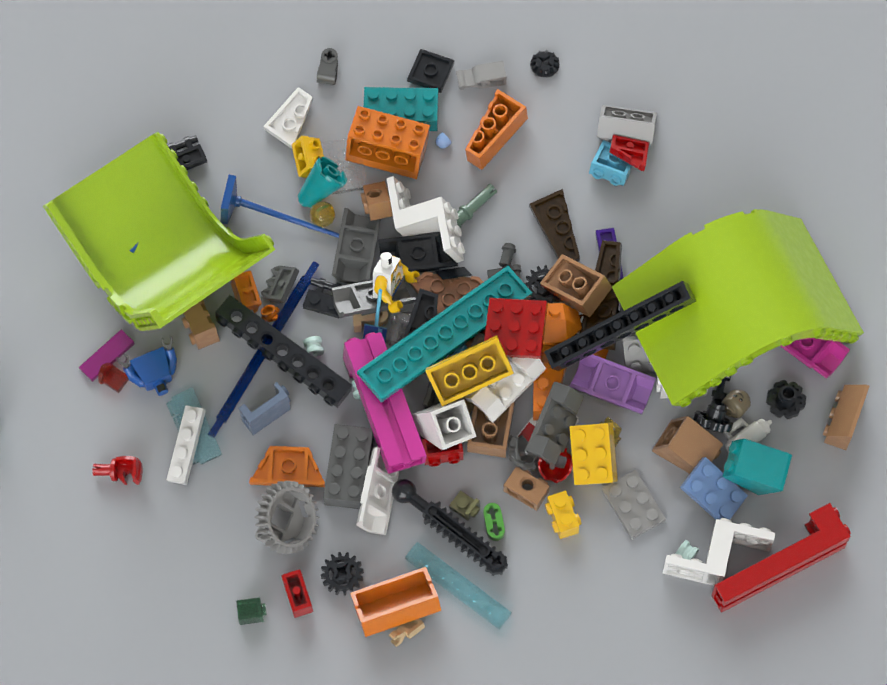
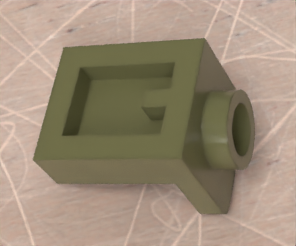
(465, 505)

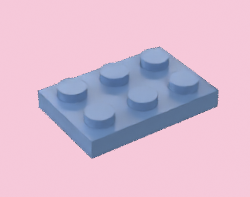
(712, 491)

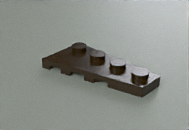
(556, 225)

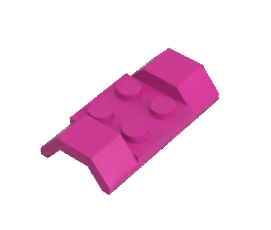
(818, 354)

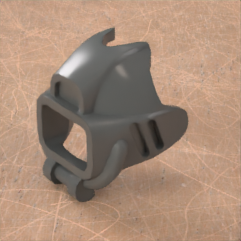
(518, 454)

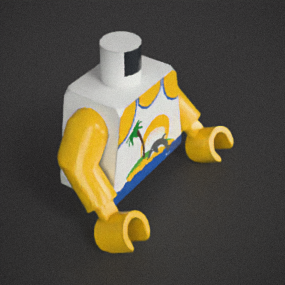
(388, 277)

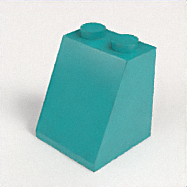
(757, 467)

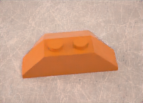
(561, 323)

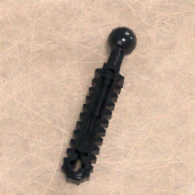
(405, 492)

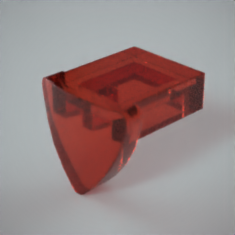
(112, 377)

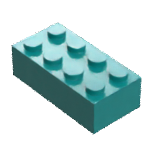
(408, 103)

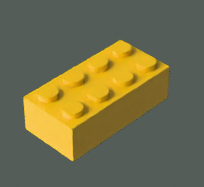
(469, 370)

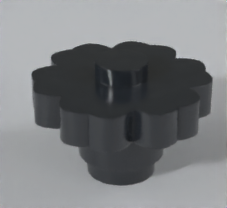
(786, 399)
(714, 417)

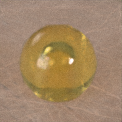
(322, 214)

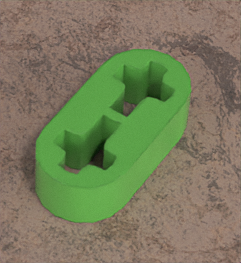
(498, 521)

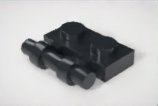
(190, 157)
(319, 301)

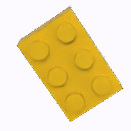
(593, 453)

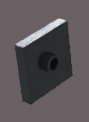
(430, 70)

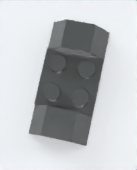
(355, 248)
(359, 299)
(554, 423)

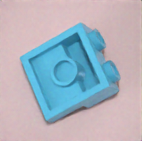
(609, 166)

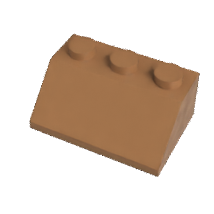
(845, 415)

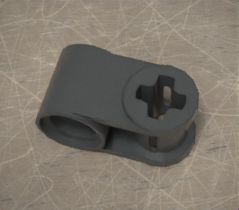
(328, 68)

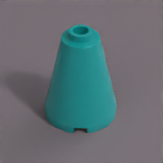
(321, 182)

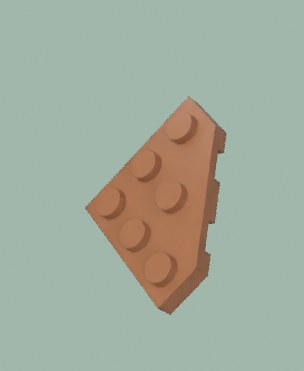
(448, 290)

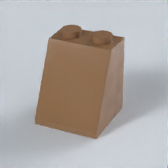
(686, 444)

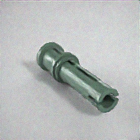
(466, 211)

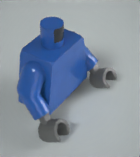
(153, 368)

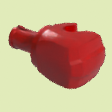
(120, 468)

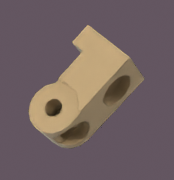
(359, 320)

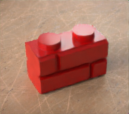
(297, 593)

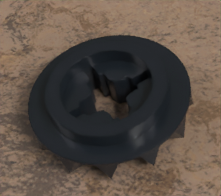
(546, 70)

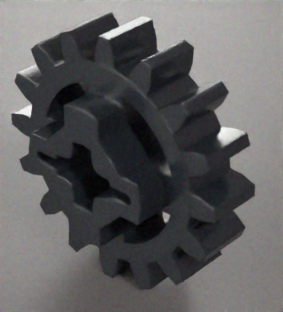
(535, 281)
(347, 579)

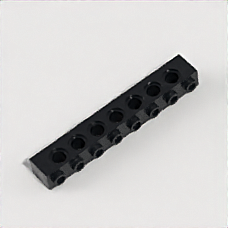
(232, 307)
(620, 326)

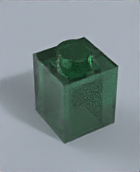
(251, 611)

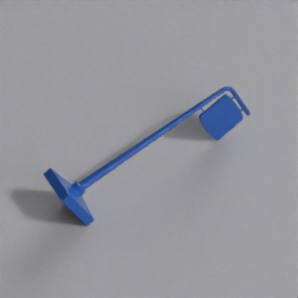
(231, 200)

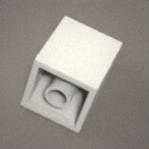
(445, 424)

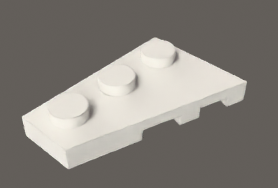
(289, 118)

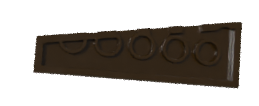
(608, 265)

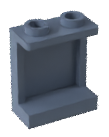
(268, 412)

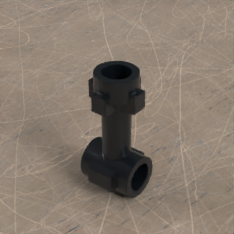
(718, 394)

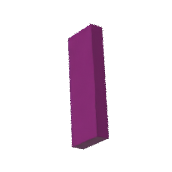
(107, 353)

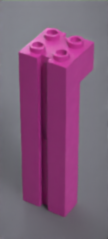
(392, 418)

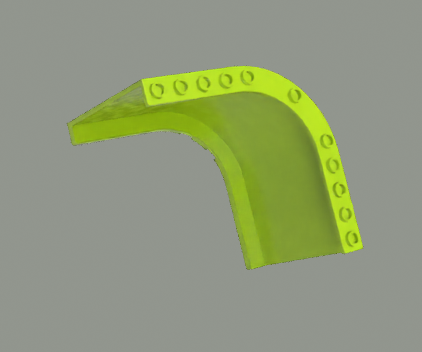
(180, 242)
(753, 289)

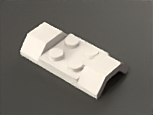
(501, 394)
(376, 496)

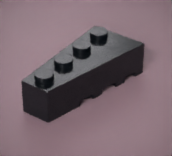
(423, 311)

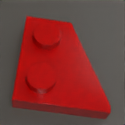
(630, 151)

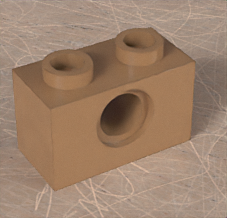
(376, 201)
(533, 497)

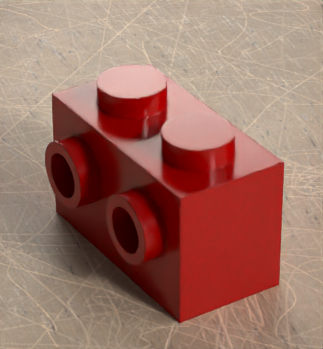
(437, 456)

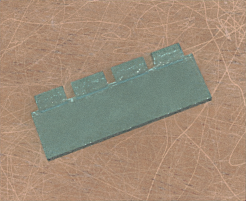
(207, 445)

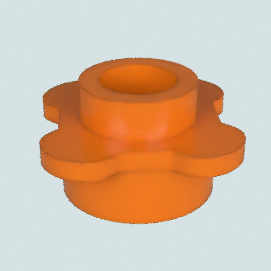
(269, 313)

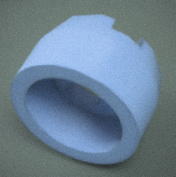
(442, 141)

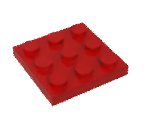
(517, 325)

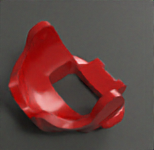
(558, 474)

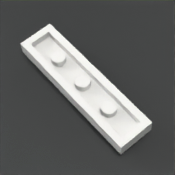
(186, 445)

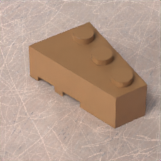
(201, 326)

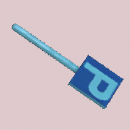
(375, 328)

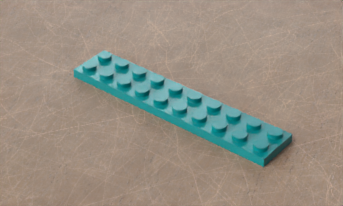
(439, 336)

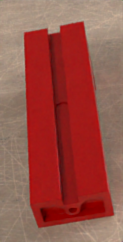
(826, 538)

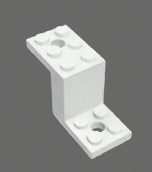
(426, 218)
(722, 537)

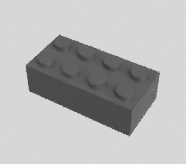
(347, 466)

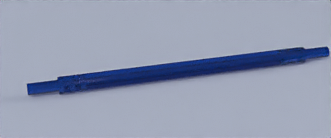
(258, 358)

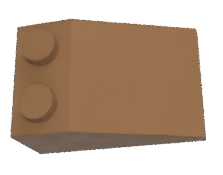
(576, 285)

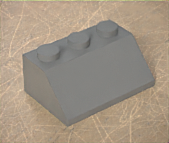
(626, 123)

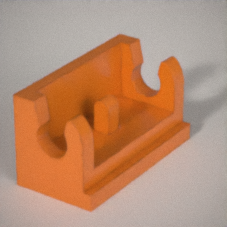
(246, 291)

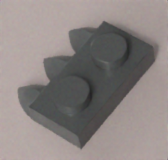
(281, 284)

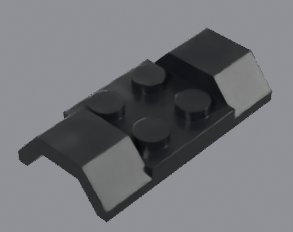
(418, 252)

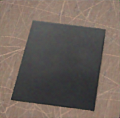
(453, 273)

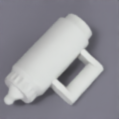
(754, 432)

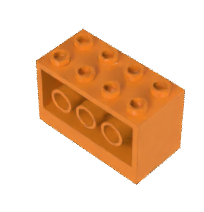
(387, 142)

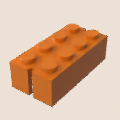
(395, 601)

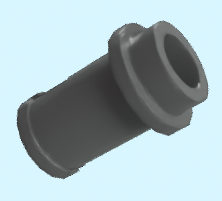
(507, 254)

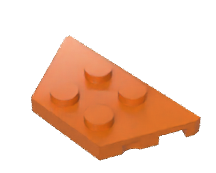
(288, 464)

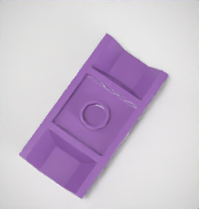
(613, 383)

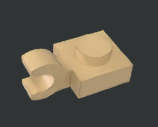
(408, 629)

